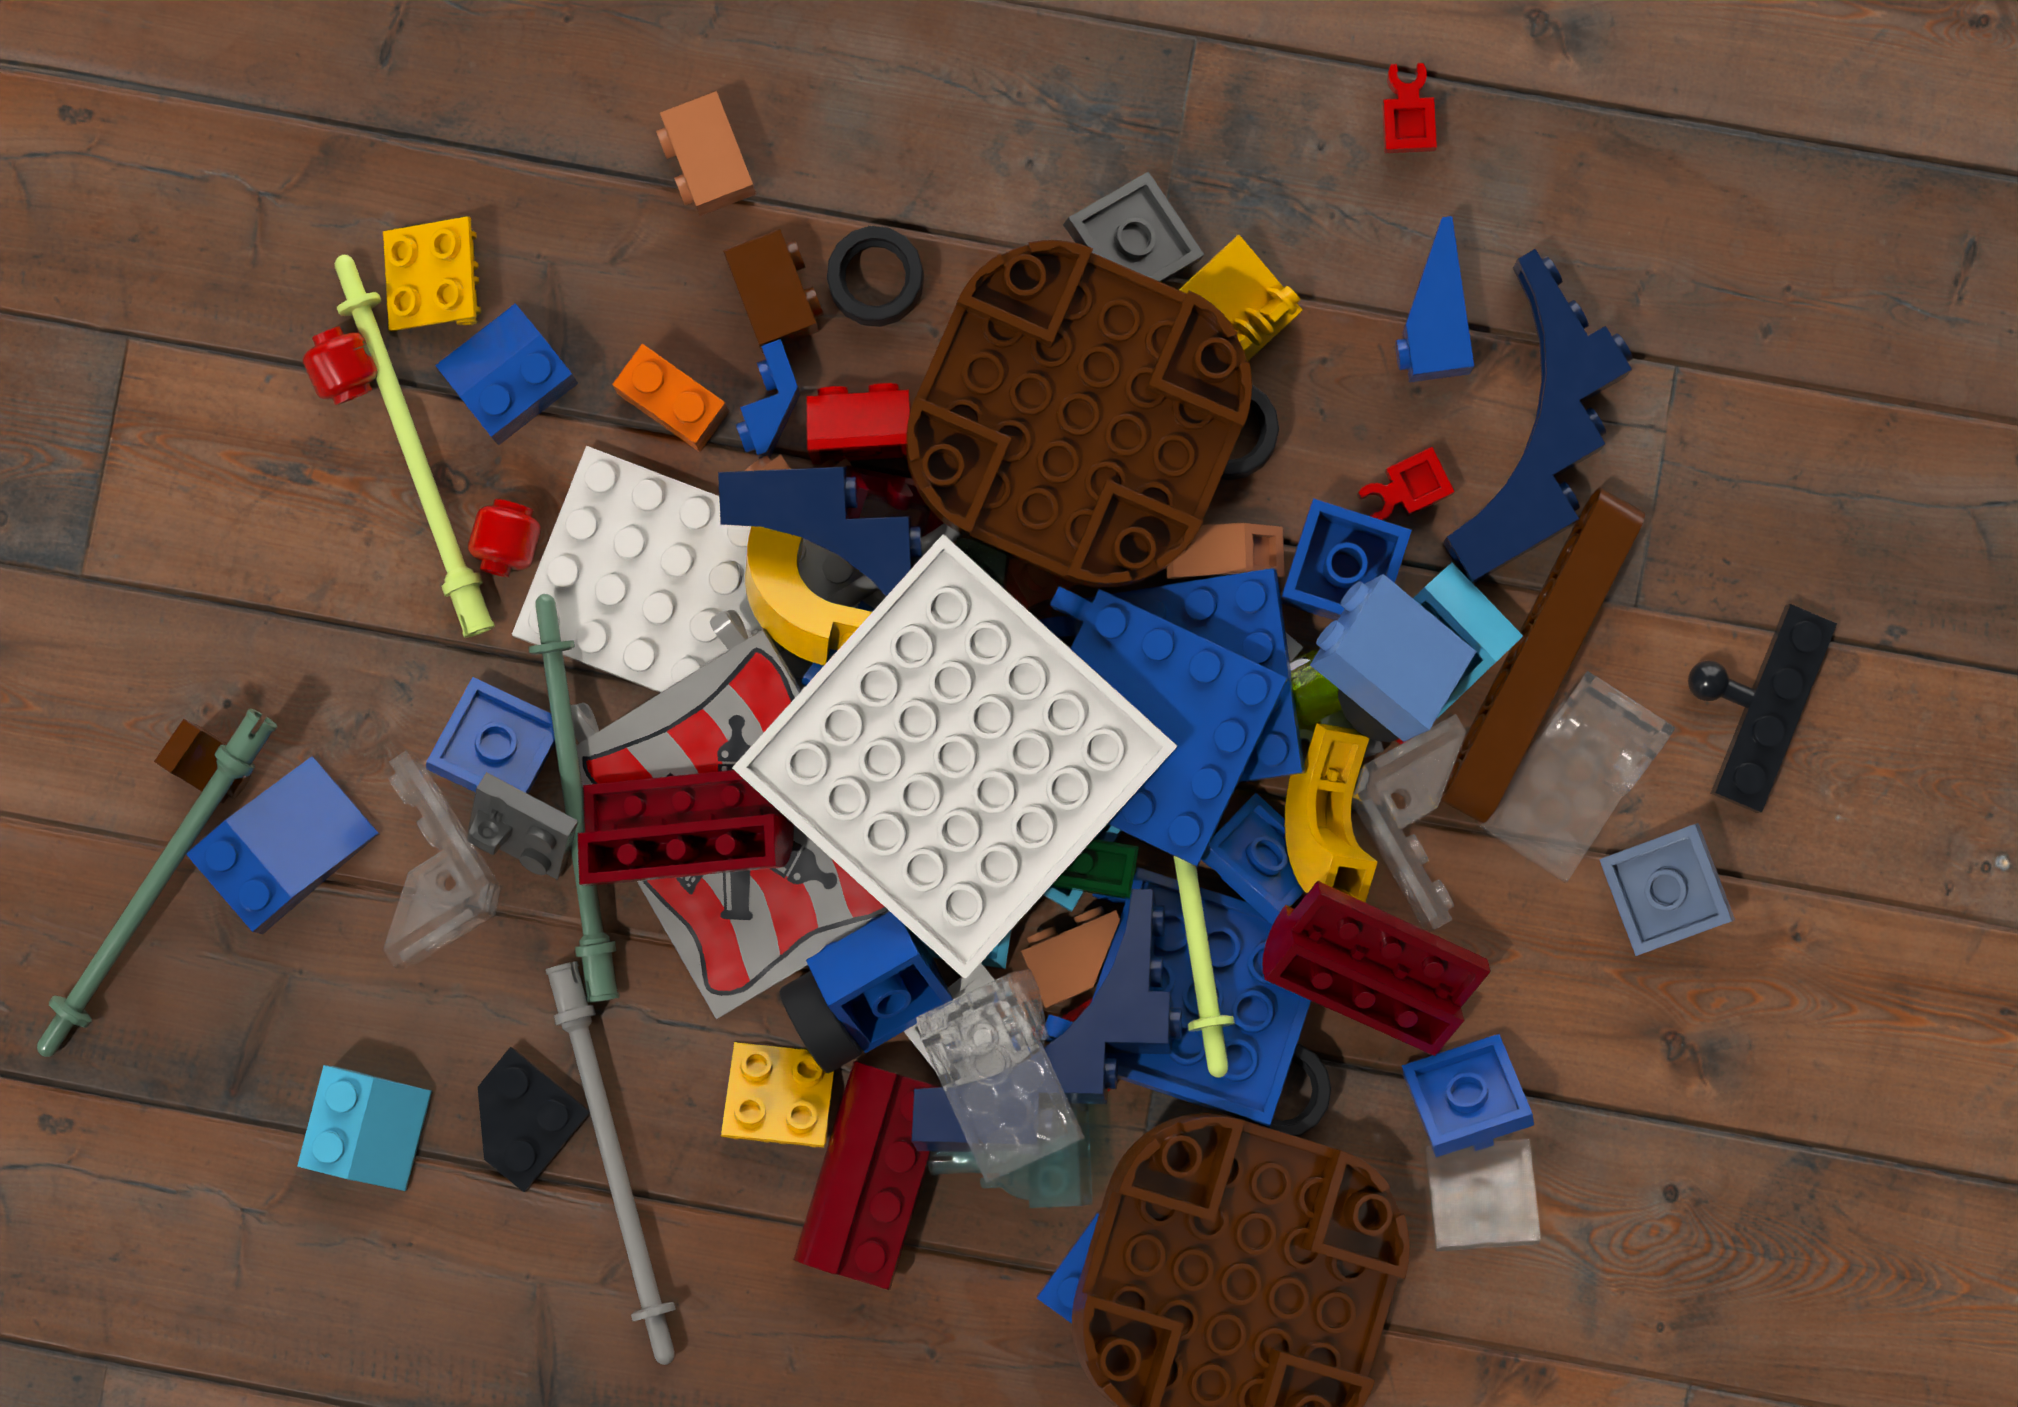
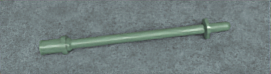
(233, 763)
(594, 945)

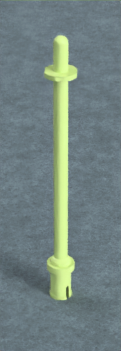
(460, 581)
(1202, 970)

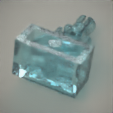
(1051, 1181)

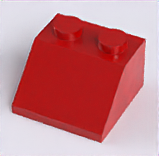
(858, 424)

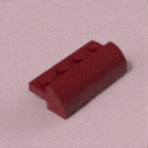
(679, 829)
(1372, 967)
(866, 1181)

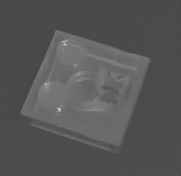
(1483, 1197)

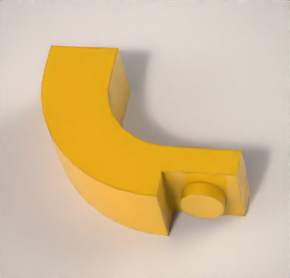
(786, 605)
(1319, 814)

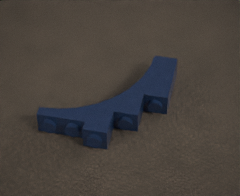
(1563, 435)
(815, 507)
(1120, 1019)

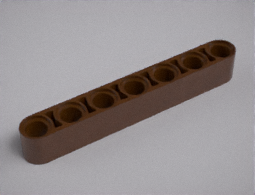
(1542, 655)

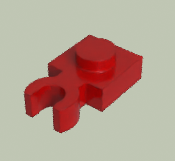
(1408, 119)
(1413, 484)

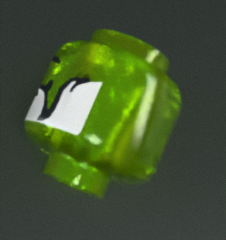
(1313, 693)

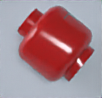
(340, 365)
(504, 537)

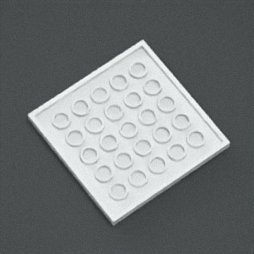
(954, 756)

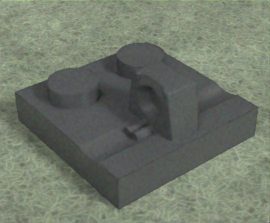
(1137, 230)
(520, 827)

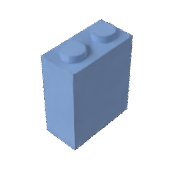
(1392, 657)

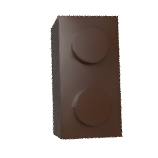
(772, 289)

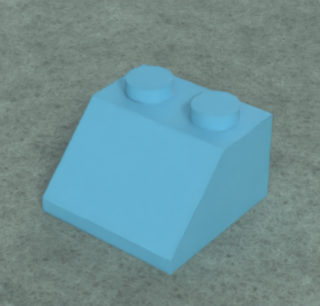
(1472, 618)
(364, 1128)

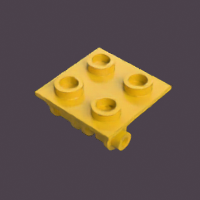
(431, 274)
(1245, 295)
(777, 1096)

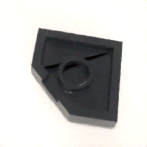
(524, 1118)

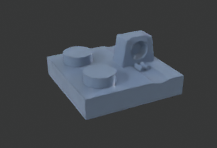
(1667, 889)

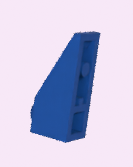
(1437, 327)

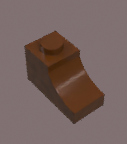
(193, 759)

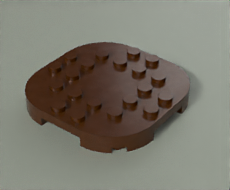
(1078, 414)
(1238, 1271)

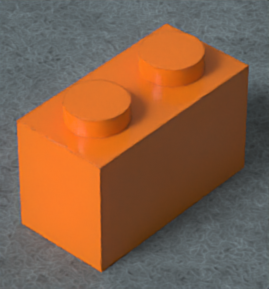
(670, 397)

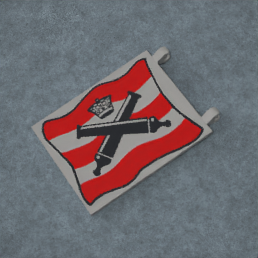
(740, 926)

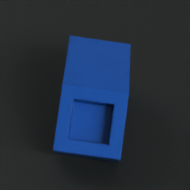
(769, 416)

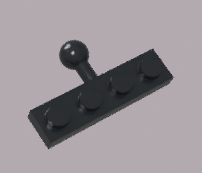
(1770, 706)

